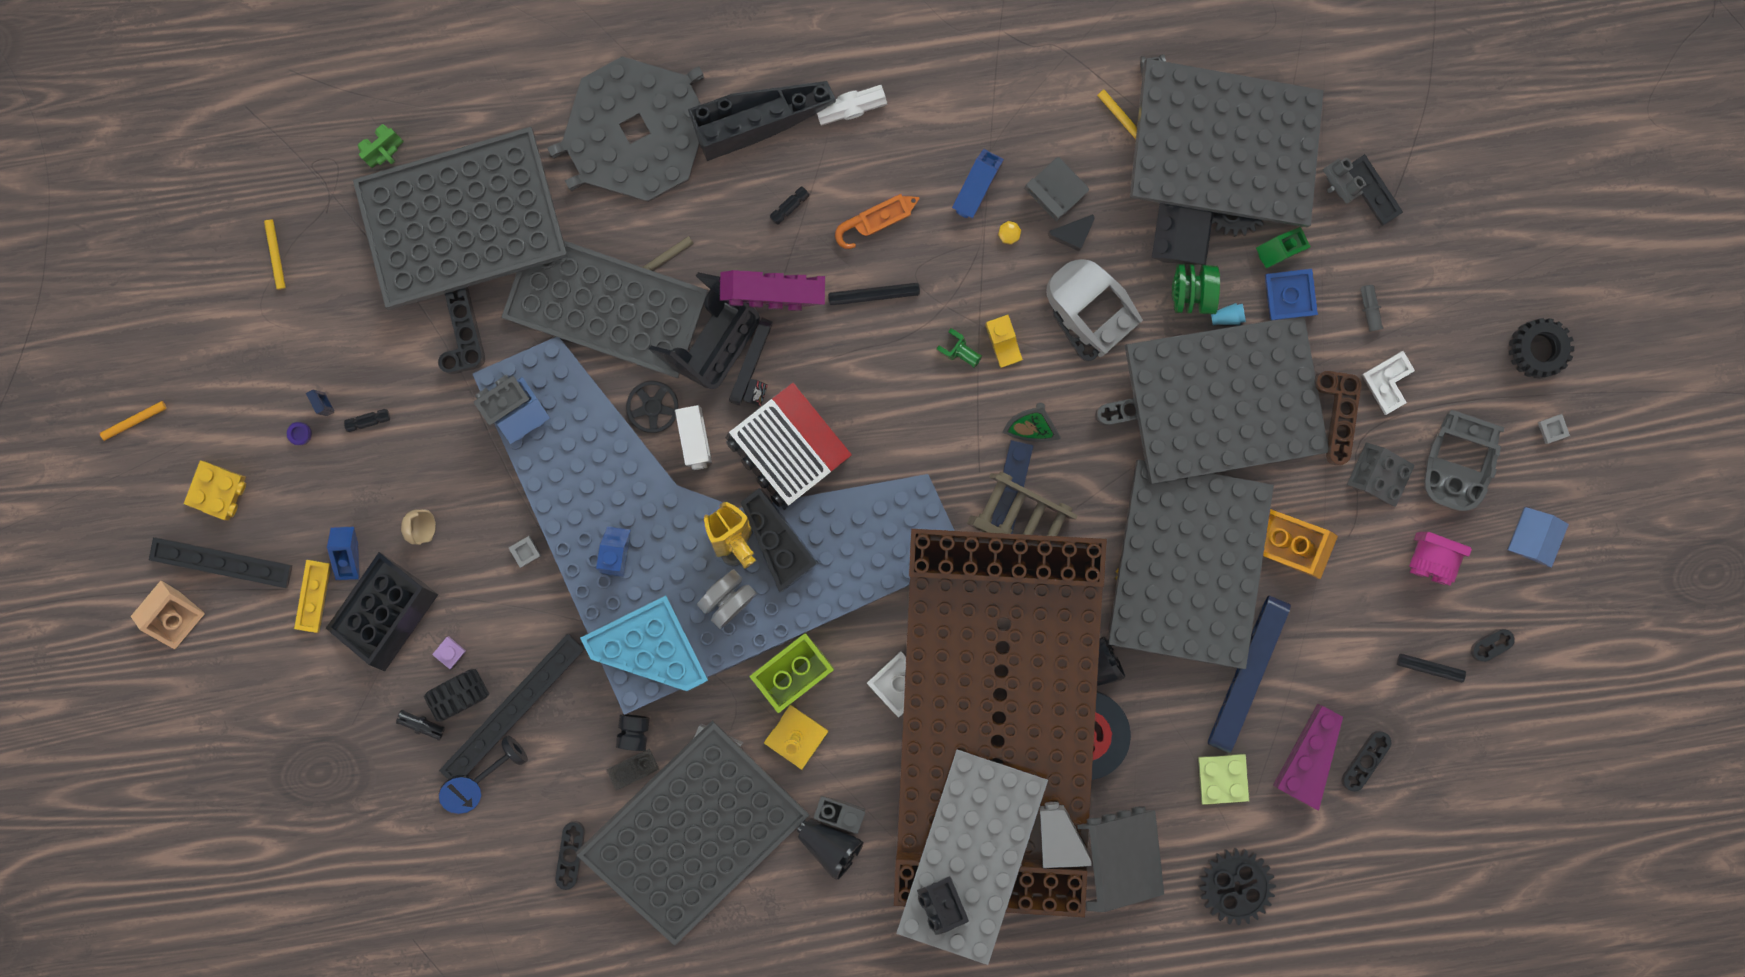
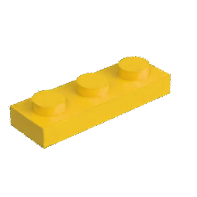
(312, 596)

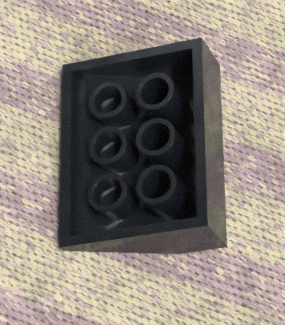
(381, 612)

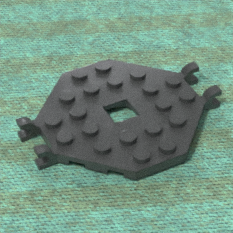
(600, 146)

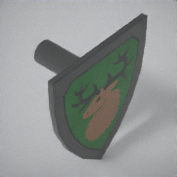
(1032, 425)

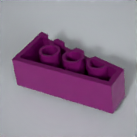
(771, 289)
(1311, 757)

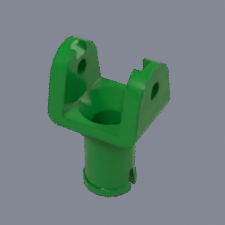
(961, 350)

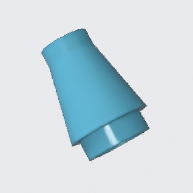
(1229, 315)

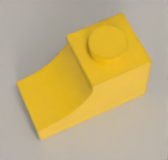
(1003, 341)

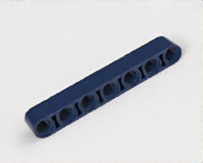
(1246, 681)

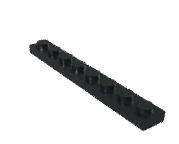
(513, 708)

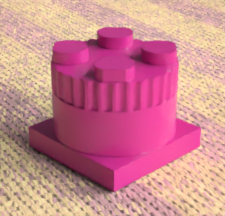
(1437, 557)

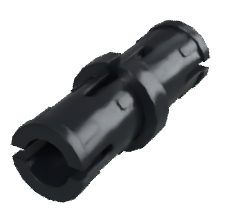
(420, 725)

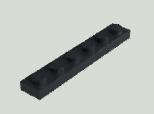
(220, 562)

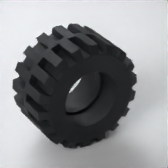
(1559, 342)
(456, 695)

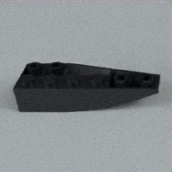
(755, 115)

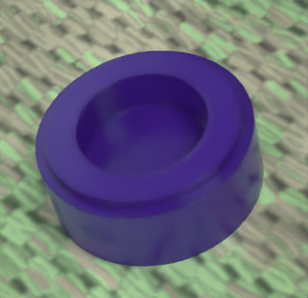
(299, 433)

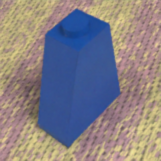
(977, 184)
(613, 551)

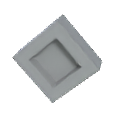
(1553, 429)
(524, 551)

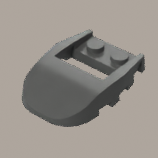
(1455, 484)

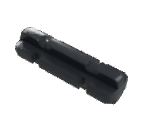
(789, 205)
(367, 420)

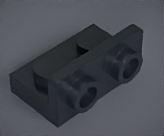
(942, 906)

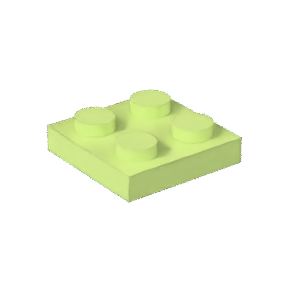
(1223, 779)

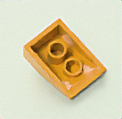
(1298, 544)

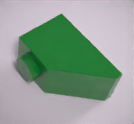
(1283, 247)

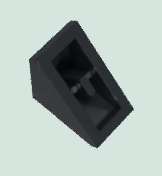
(1074, 233)

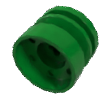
(1198, 289)

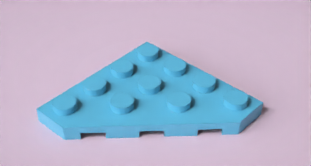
(648, 645)

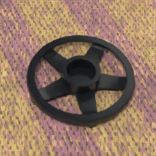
(652, 406)

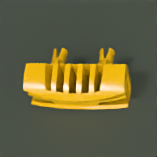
(729, 533)

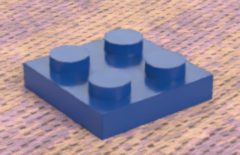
(1291, 294)

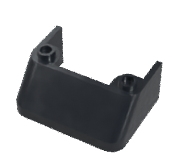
(718, 342)

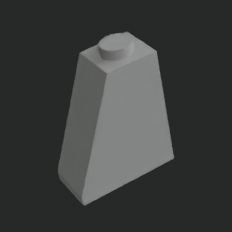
(1060, 839)

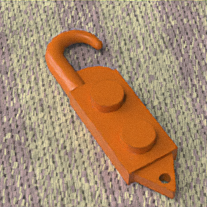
(877, 218)

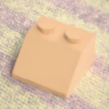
(167, 615)

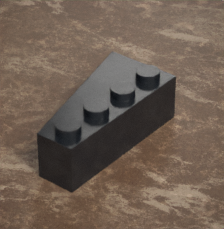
(781, 546)

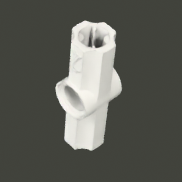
(853, 105)

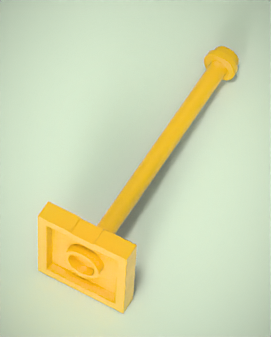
(796, 736)

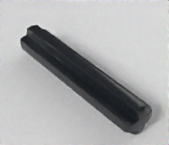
(1431, 668)

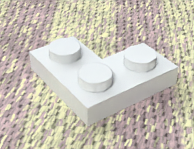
(1382, 381)

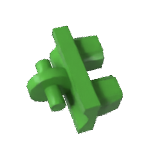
(381, 148)

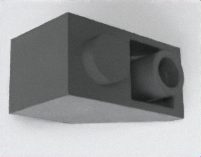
(839, 814)

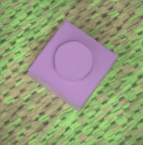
(449, 652)

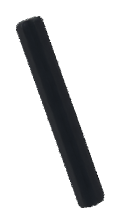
(873, 294)

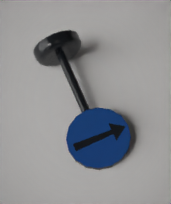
(463, 793)

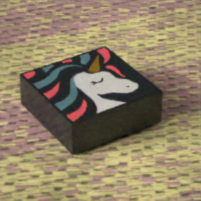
(755, 392)

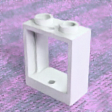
(693, 437)

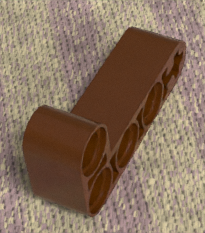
(1338, 418)

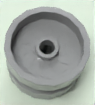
(723, 595)

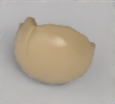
(418, 526)

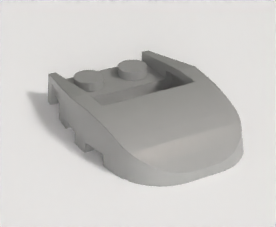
(1075, 288)

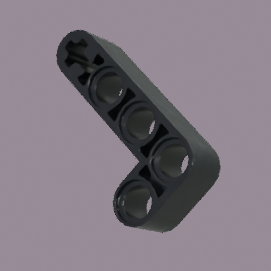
(459, 325)

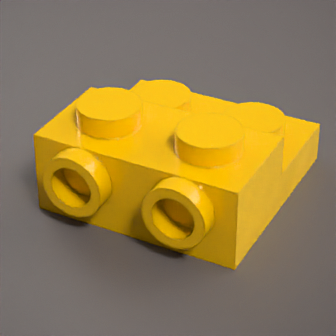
(215, 490)

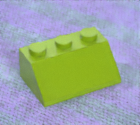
(792, 672)

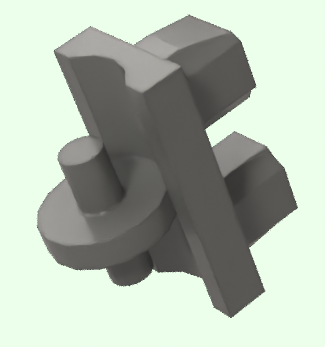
(1342, 180)

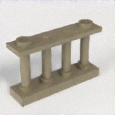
(1003, 480)

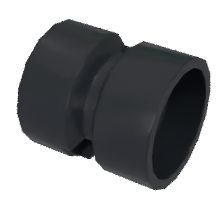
(632, 732)

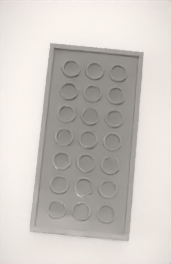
(980, 845)

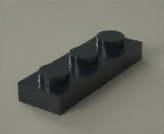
(1375, 191)

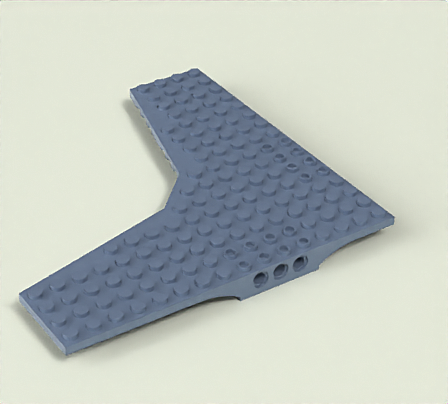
(595, 473)

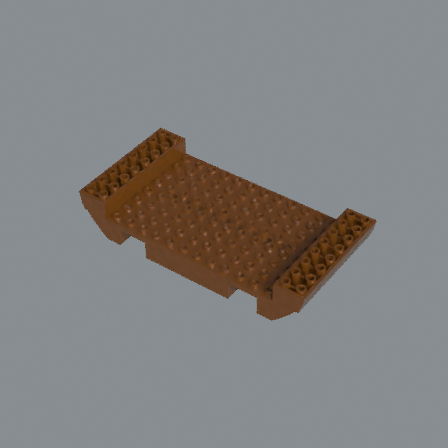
(1054, 607)

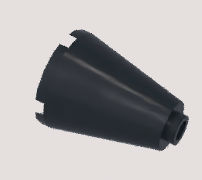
(1109, 666)
(829, 846)

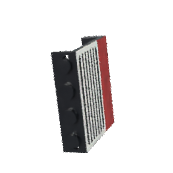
(787, 446)

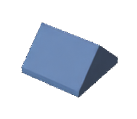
(1538, 536)

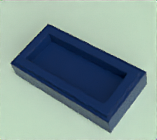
(320, 402)

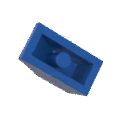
(344, 553)

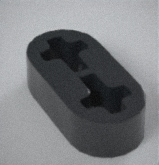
(1495, 650)

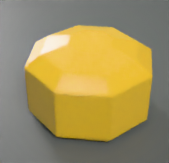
(1009, 232)

